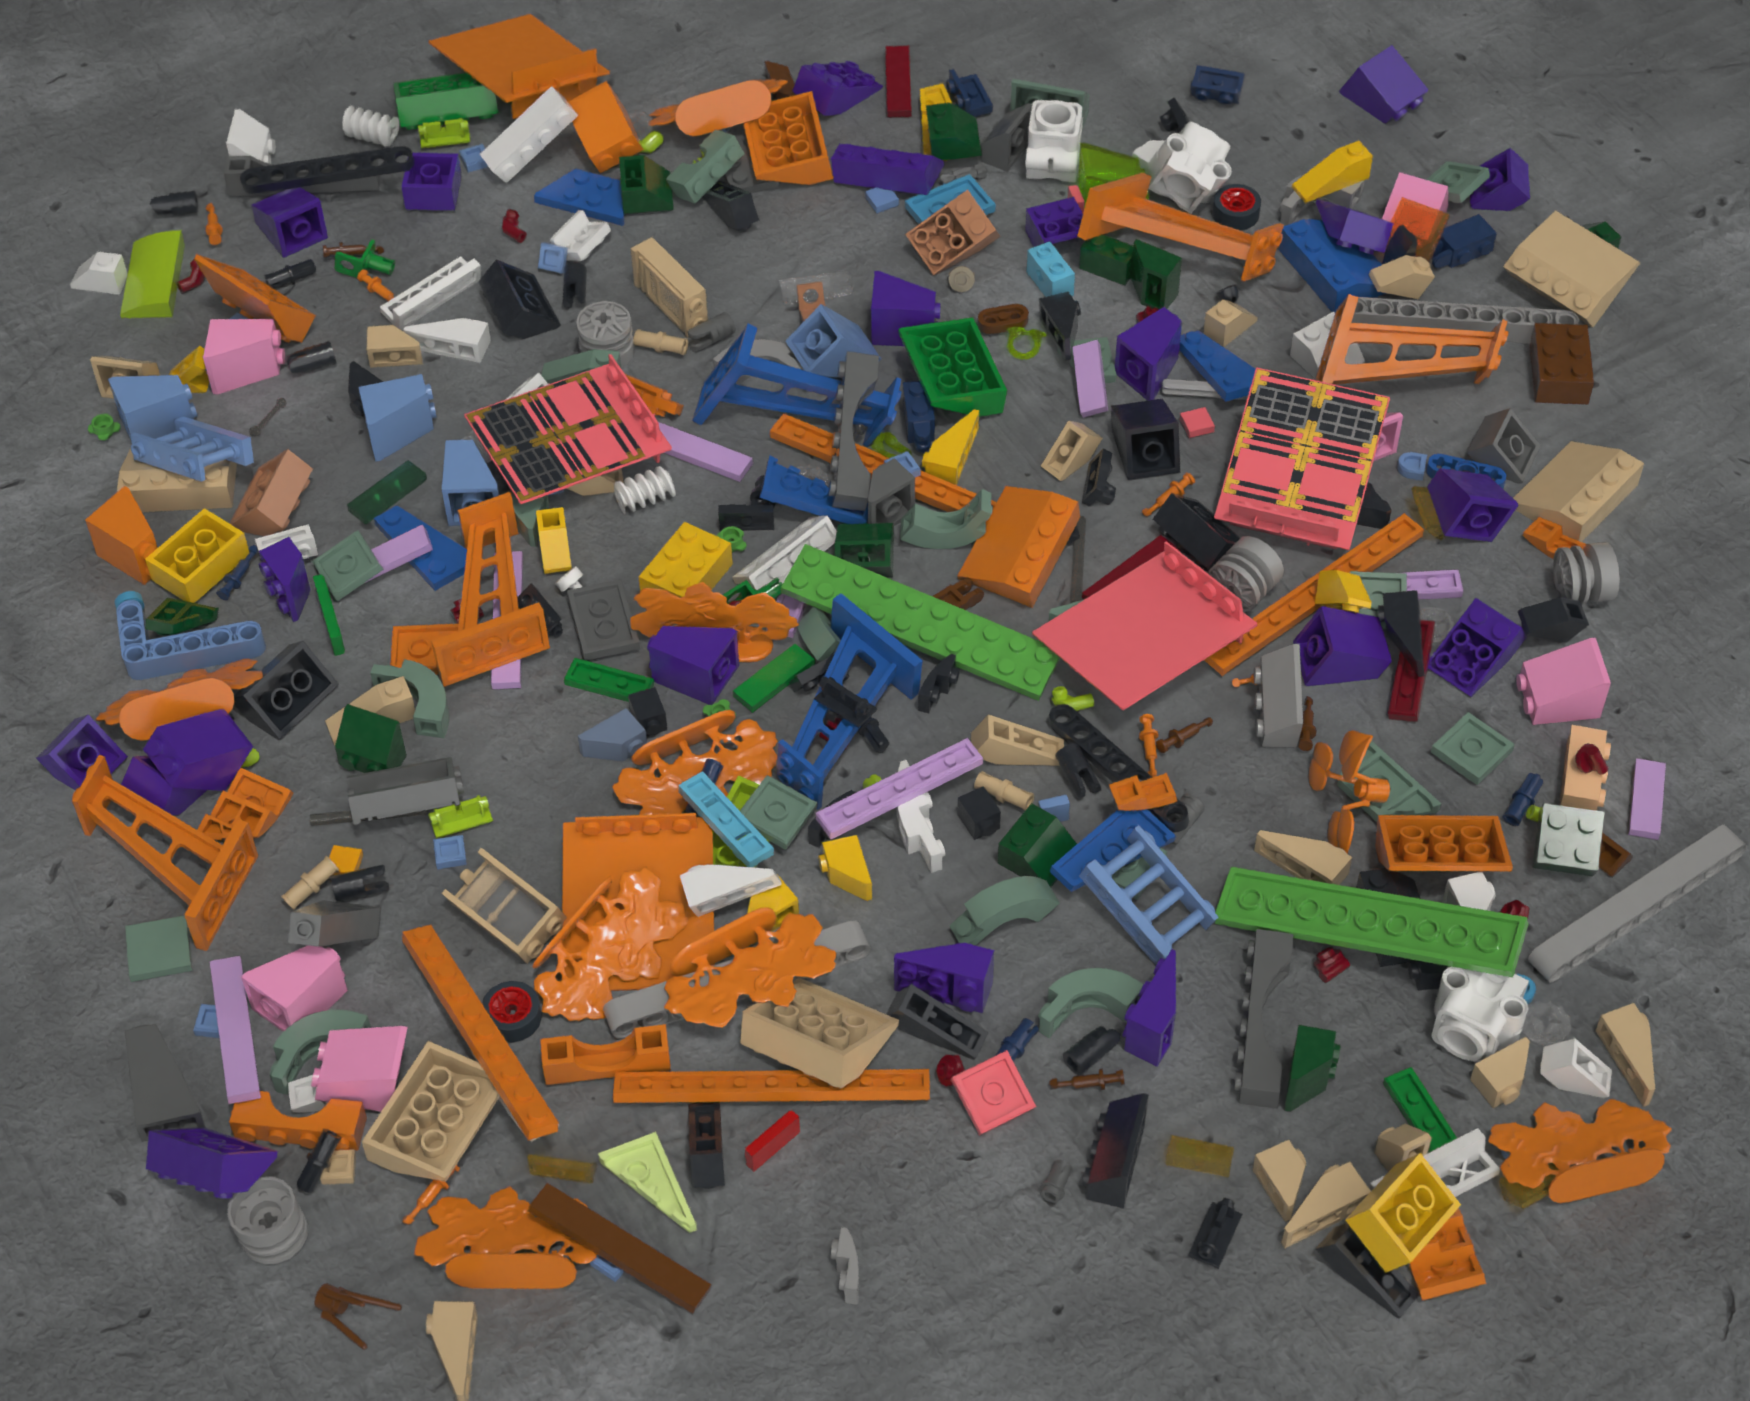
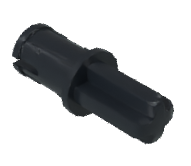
(290, 274)
(874, 735)
(318, 1160)

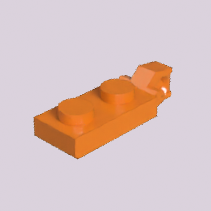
(655, 398)

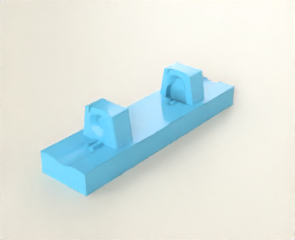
(726, 820)

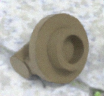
(961, 278)

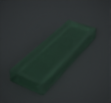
(386, 492)

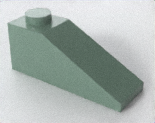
(577, 364)

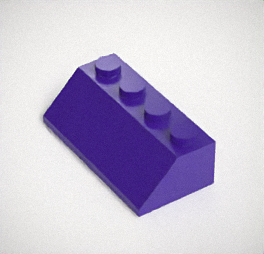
(885, 169)
(207, 1160)

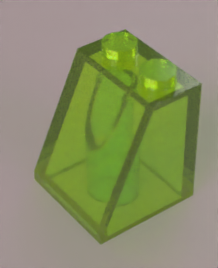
(1104, 166)

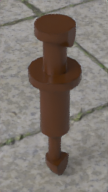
(348, 249)
(1308, 729)
(1177, 737)
(1090, 1080)

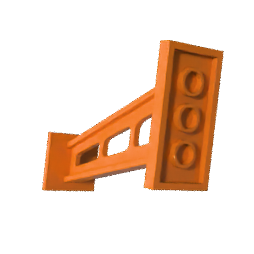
(1124, 205)
(1344, 333)
(501, 639)
(228, 862)

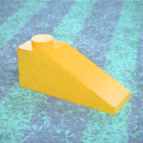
(1337, 171)
(952, 449)

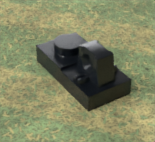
(1174, 117)
(1096, 485)
(747, 517)
(809, 678)

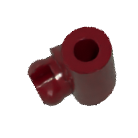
(510, 226)
(194, 280)

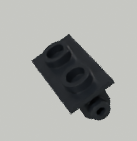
(531, 596)
(844, 702)
(1216, 1233)

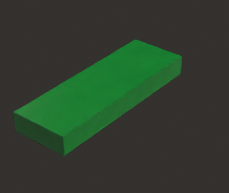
(329, 614)
(773, 678)
(605, 680)
(1419, 1107)

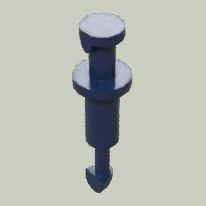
(233, 580)

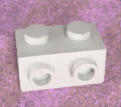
(580, 236)
(300, 536)

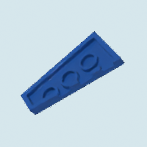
(1221, 368)
(796, 491)
(437, 566)
(1107, 842)

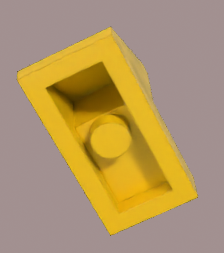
(193, 371)

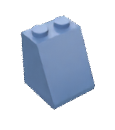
(825, 341)
(151, 403)
(397, 413)
(465, 478)

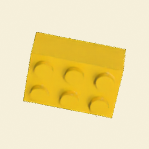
(197, 556)
(686, 560)
(1403, 1212)

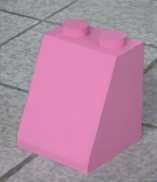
(1417, 190)
(242, 352)
(1565, 684)
(295, 985)
(360, 1065)

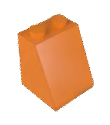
(604, 127)
(123, 535)

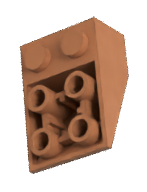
(952, 233)

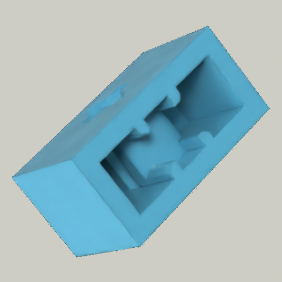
(1049, 270)

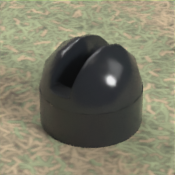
(1229, 293)

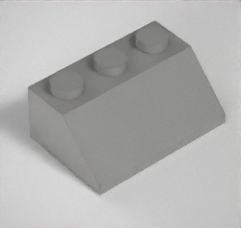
(1279, 697)

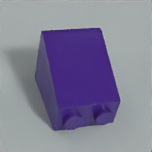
(1385, 86)
(291, 220)
(899, 305)
(1148, 352)
(1470, 504)
(1342, 647)
(694, 660)
(199, 751)

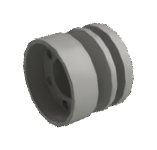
(606, 327)
(1249, 570)
(1586, 572)
(268, 1221)

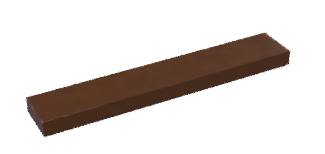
(620, 1248)

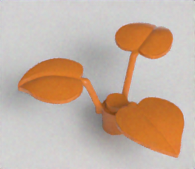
(1367, 789)

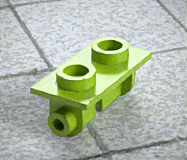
(434, 135)
(460, 817)

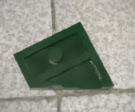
(178, 616)

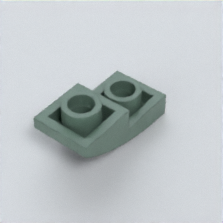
(817, 634)

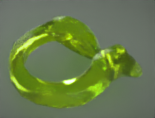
(1015, 332)
(891, 441)

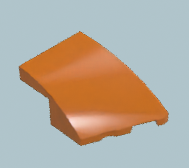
(247, 799)
(1447, 1261)

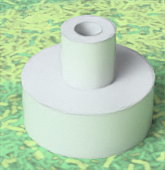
(570, 580)

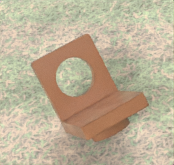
(805, 308)

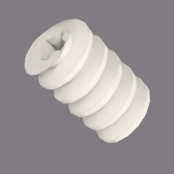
(370, 126)
(644, 488)

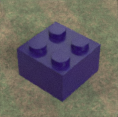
(432, 182)

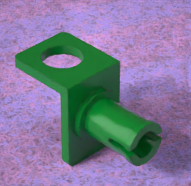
(368, 261)
(744, 589)

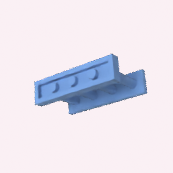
(192, 448)
(1120, 903)

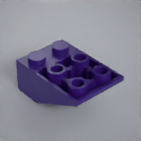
(835, 85)
(1476, 648)
(949, 973)
(1153, 1017)

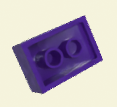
(1355, 227)

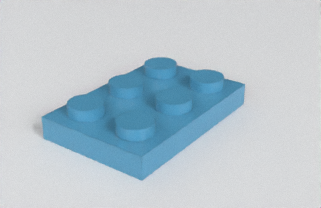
(926, 205)

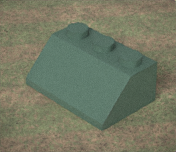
(1029, 92)

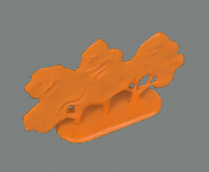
(719, 107)
(710, 609)
(184, 697)
(661, 795)
(615, 946)
(759, 971)
(1568, 1140)
(502, 1230)

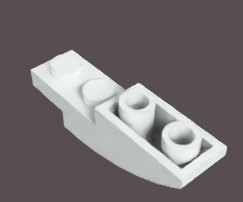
(917, 829)

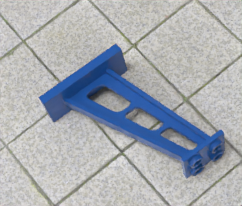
(737, 362)
(891, 664)

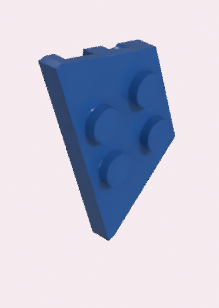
(581, 190)

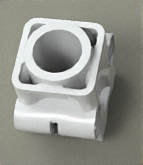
(1054, 140)
(1190, 166)
(1478, 1012)

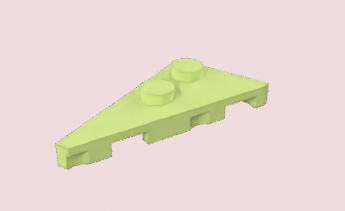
(647, 1170)

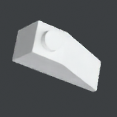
(453, 338)
(720, 885)

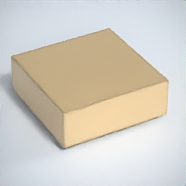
(341, 1168)

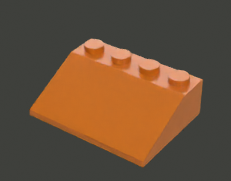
(789, 142)
(256, 298)
(1021, 543)
(1441, 843)

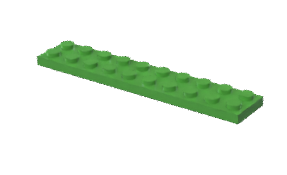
(925, 622)
(1373, 921)

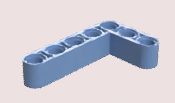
(182, 651)

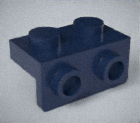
(1217, 84)
(969, 94)

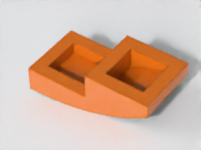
(1549, 537)
(1136, 795)

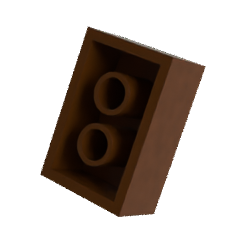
(1561, 363)

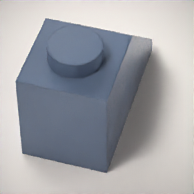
(613, 738)

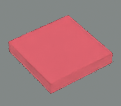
(993, 1092)

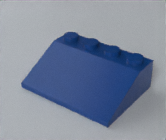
(1326, 266)

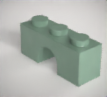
(694, 180)

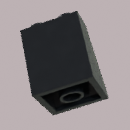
(1146, 438)

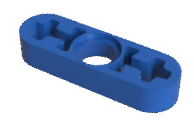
(1460, 464)

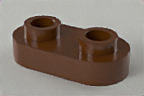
(1001, 318)

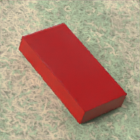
(772, 1140)

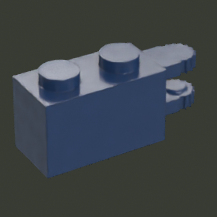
(1464, 242)
(918, 416)

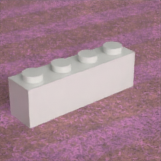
(528, 134)

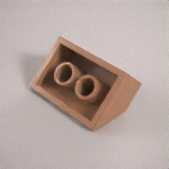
(272, 495)

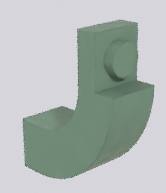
(947, 529)
(432, 710)
(1002, 902)
(1085, 989)
(303, 1041)

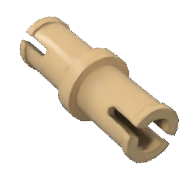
(661, 342)
(1004, 790)
(310, 883)

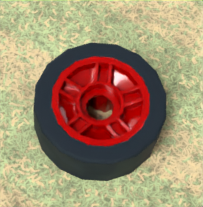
(1237, 206)
(517, 997)

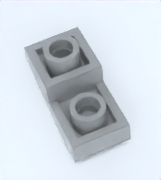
(847, 1263)

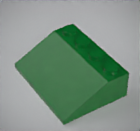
(443, 100)
(955, 366)

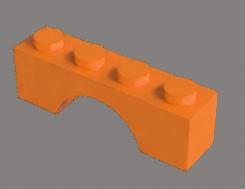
(573, 1061)
(262, 1121)

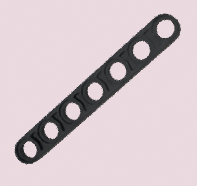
(316, 165)
(1110, 757)

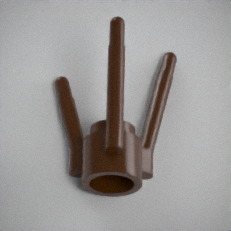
(336, 1300)

